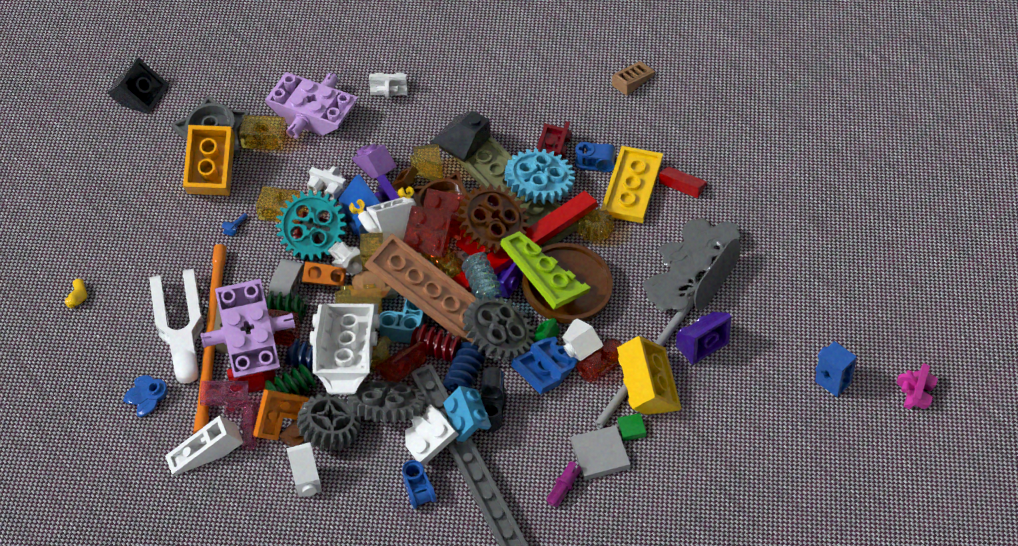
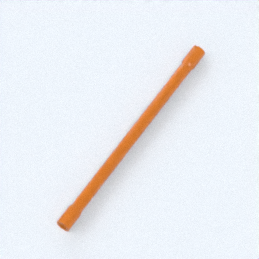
(218, 262)

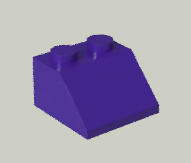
(704, 336)

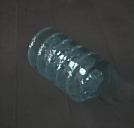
(481, 276)

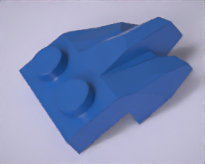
(544, 365)

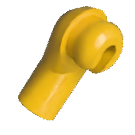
(78, 295)

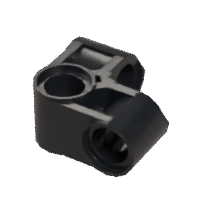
(493, 396)

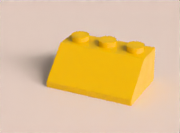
(648, 377)

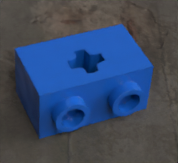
(835, 368)

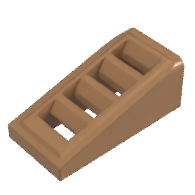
(627, 87)

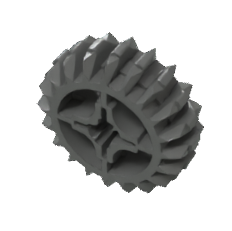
(328, 423)

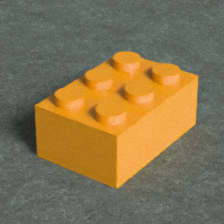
(209, 160)

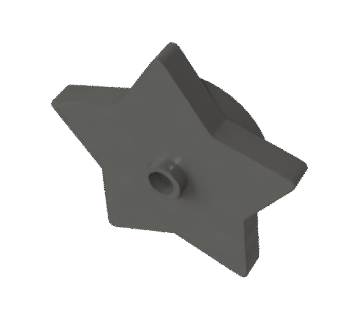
(212, 114)

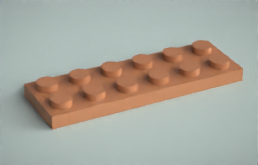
(422, 284)

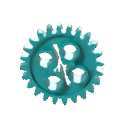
(316, 206)

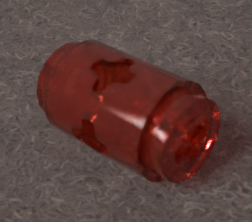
(600, 361)

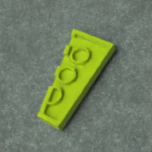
(549, 279)

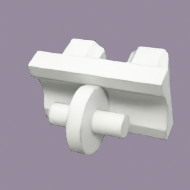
(388, 84)
(328, 180)
(346, 257)

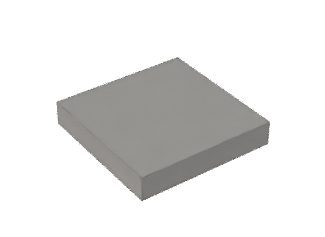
(600, 452)

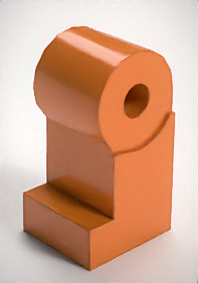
(323, 275)

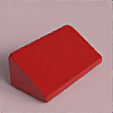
(682, 181)

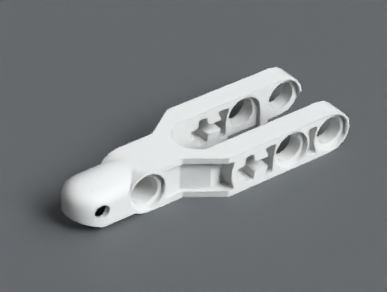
(182, 340)

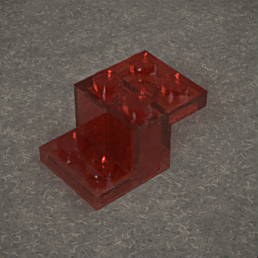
(434, 223)

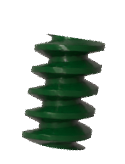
(287, 304)
(294, 383)

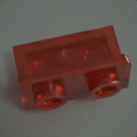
(402, 363)

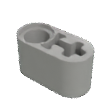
(287, 278)

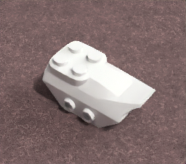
(343, 344)

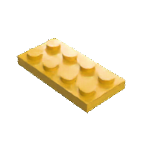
(632, 184)

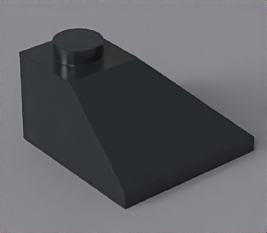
(138, 87)
(464, 135)

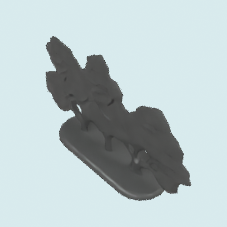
(690, 258)

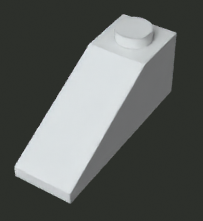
(206, 445)

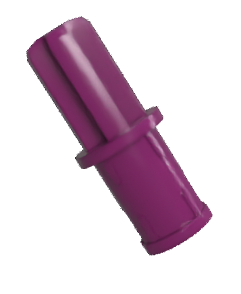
(563, 484)

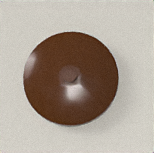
(588, 269)

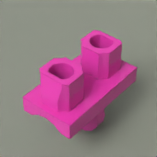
(914, 384)

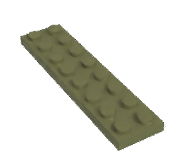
(489, 166)

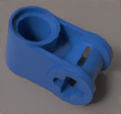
(597, 156)
(419, 487)

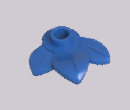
(146, 394)

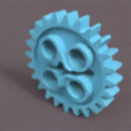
(539, 176)

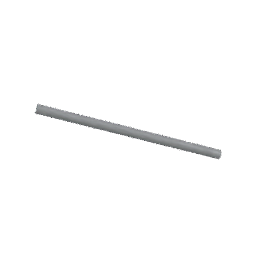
(661, 340)

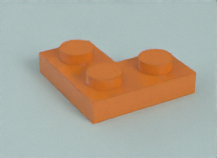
(273, 409)

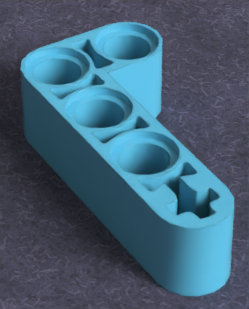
(398, 324)

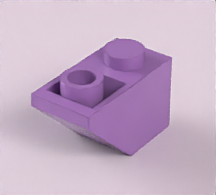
(374, 160)

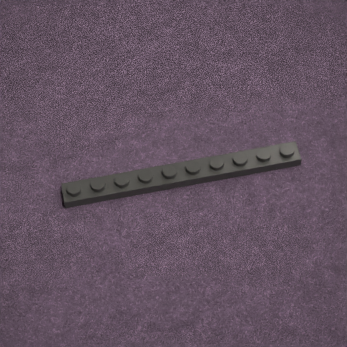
(472, 467)

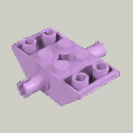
(310, 104)
(244, 307)

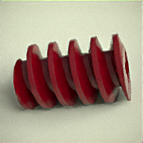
(436, 344)

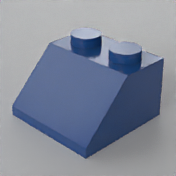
(356, 190)

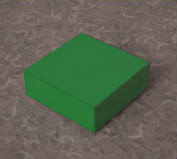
(631, 427)

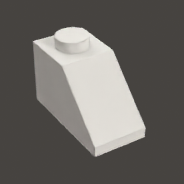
(581, 340)
(304, 470)

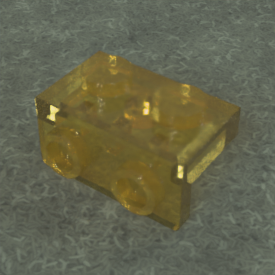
(368, 295)

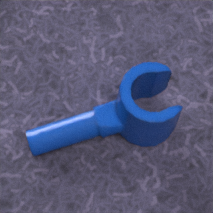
(231, 228)

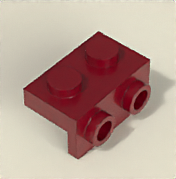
(554, 139)

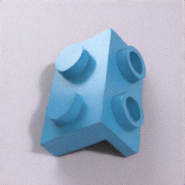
(466, 412)

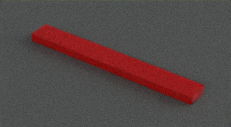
(541, 231)

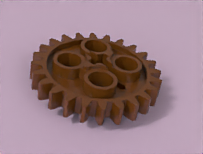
(491, 217)

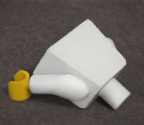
(387, 217)

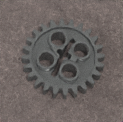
(498, 328)
(386, 401)

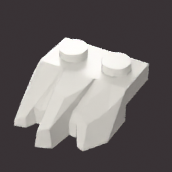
(429, 434)

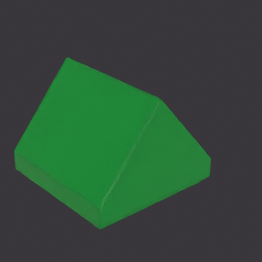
(546, 330)

